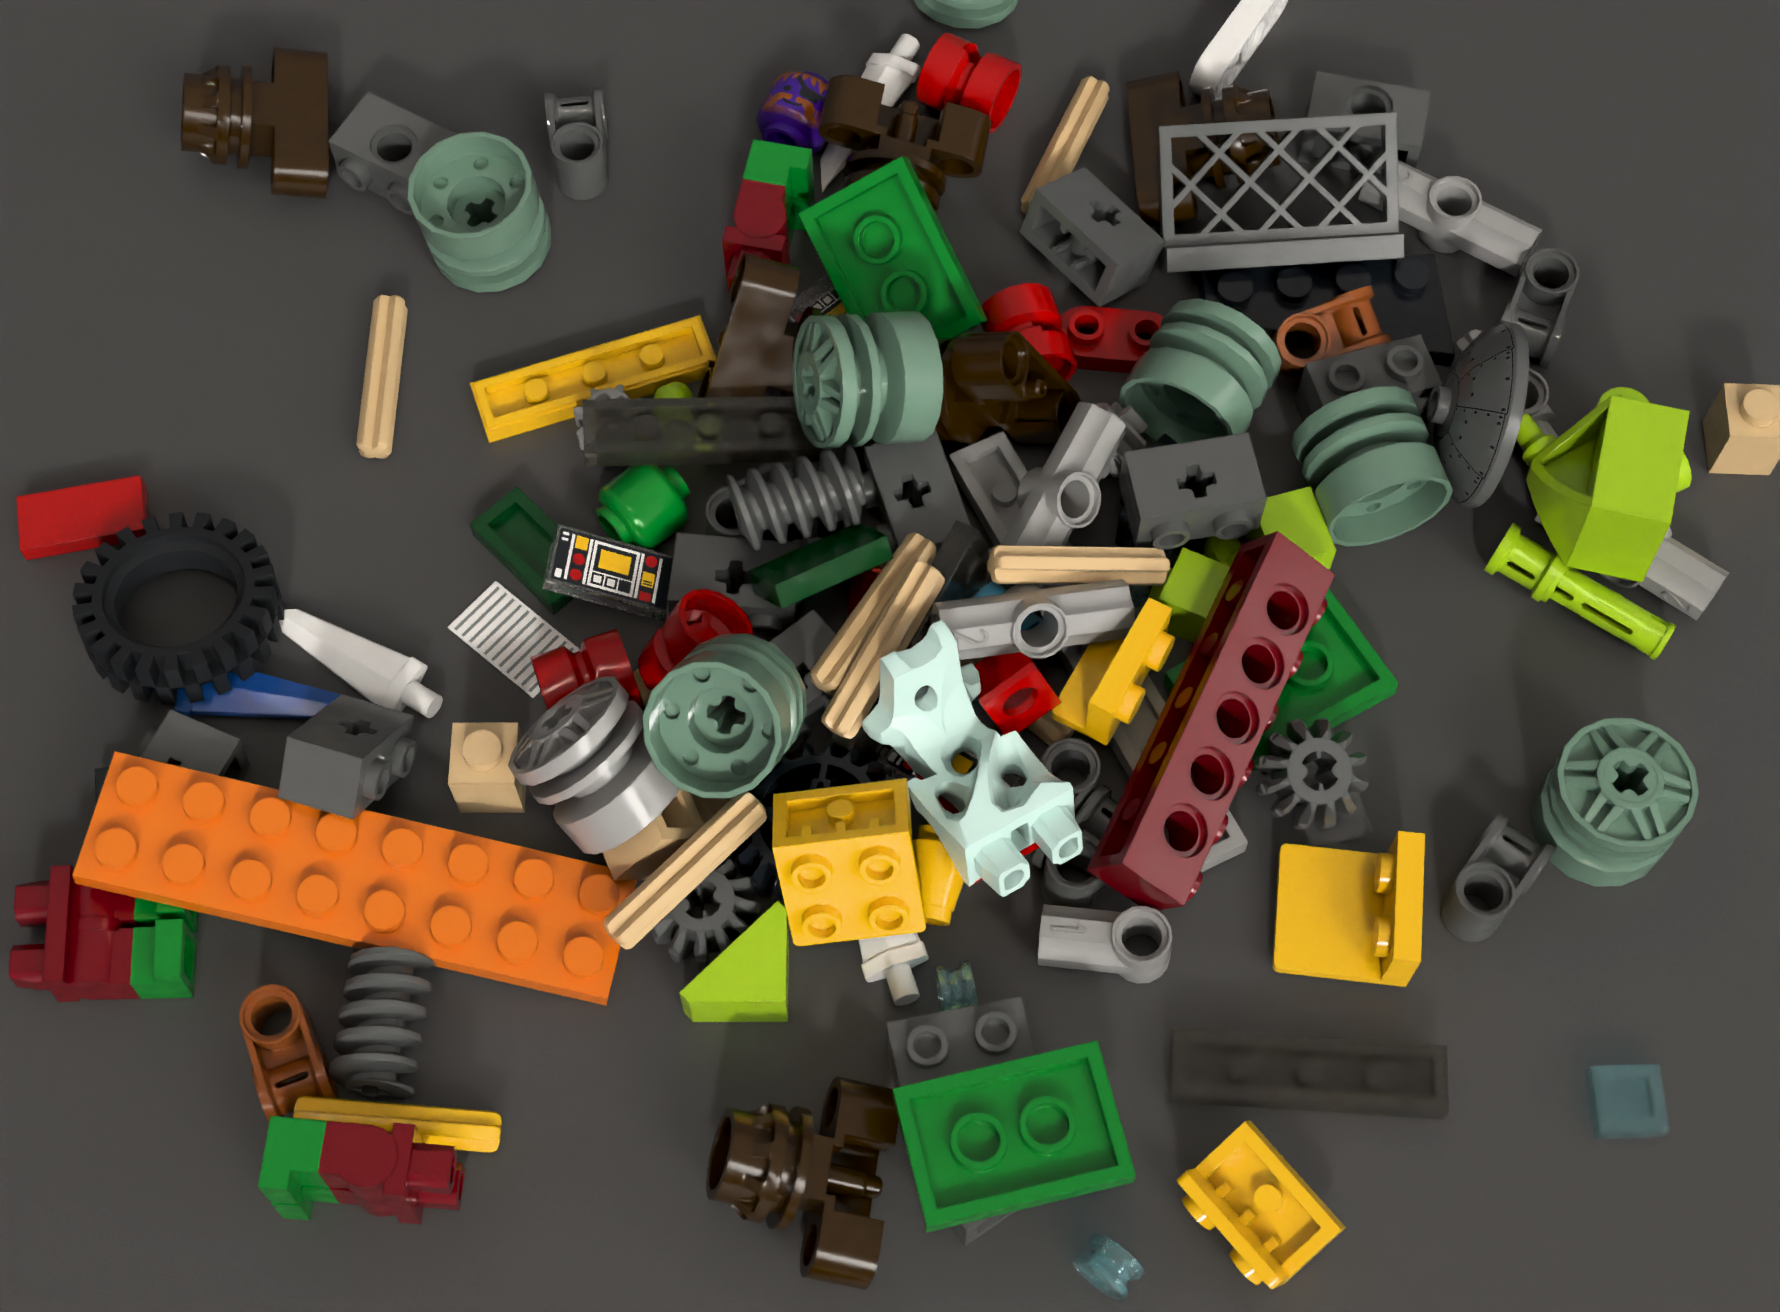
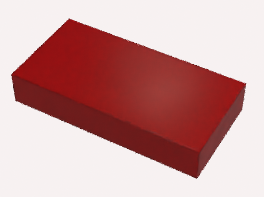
(80, 516)

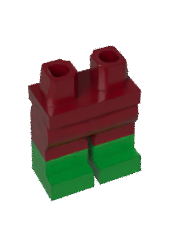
(771, 195)
(102, 943)
(358, 1167)

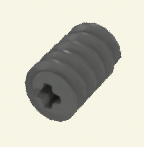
(799, 497)
(377, 1022)

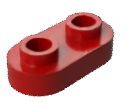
(1115, 340)

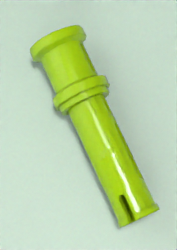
(1550, 578)

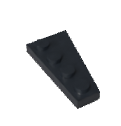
(1405, 299)

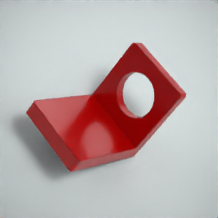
(1014, 691)

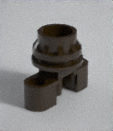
(1162, 102)
(264, 119)
(881, 134)
(758, 336)
(1004, 384)
(774, 1164)

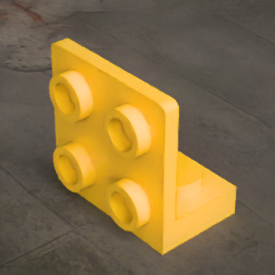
(847, 862)
(1350, 912)

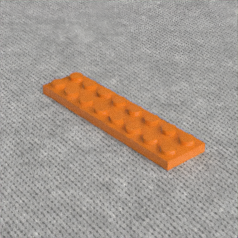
(353, 881)

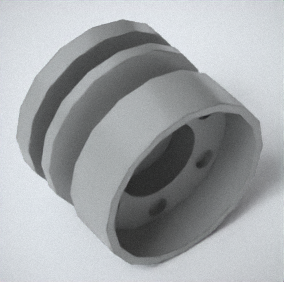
(594, 766)

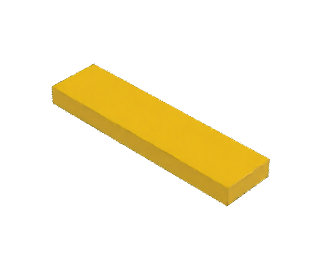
(552, 388)

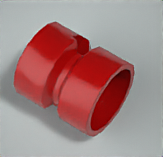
(961, 76)
(1035, 315)
(693, 620)
(599, 656)

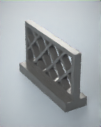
(1285, 244)

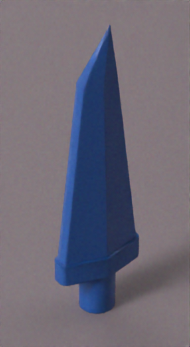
(257, 697)

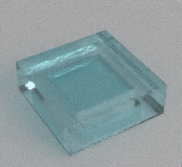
(1627, 1101)

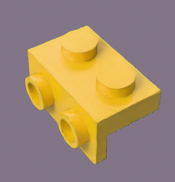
(1110, 676)
(1259, 1207)

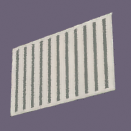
(508, 635)

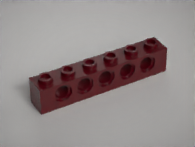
(1133, 854)

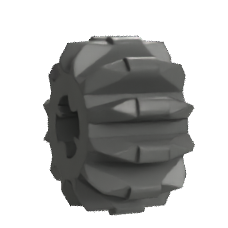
(1334, 773)
(711, 933)

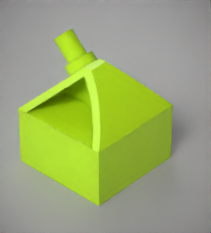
(1607, 484)

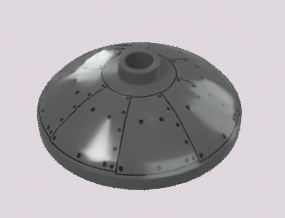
(1481, 411)

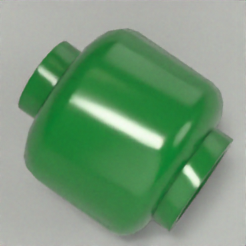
(643, 505)

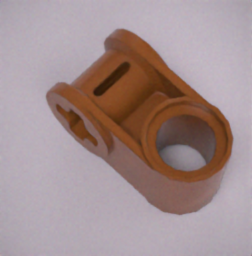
(1334, 328)
(288, 1062)

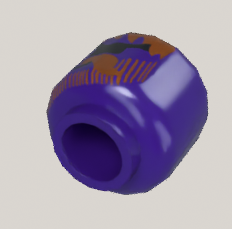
(794, 110)

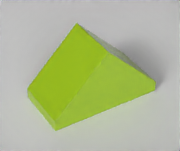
(747, 978)

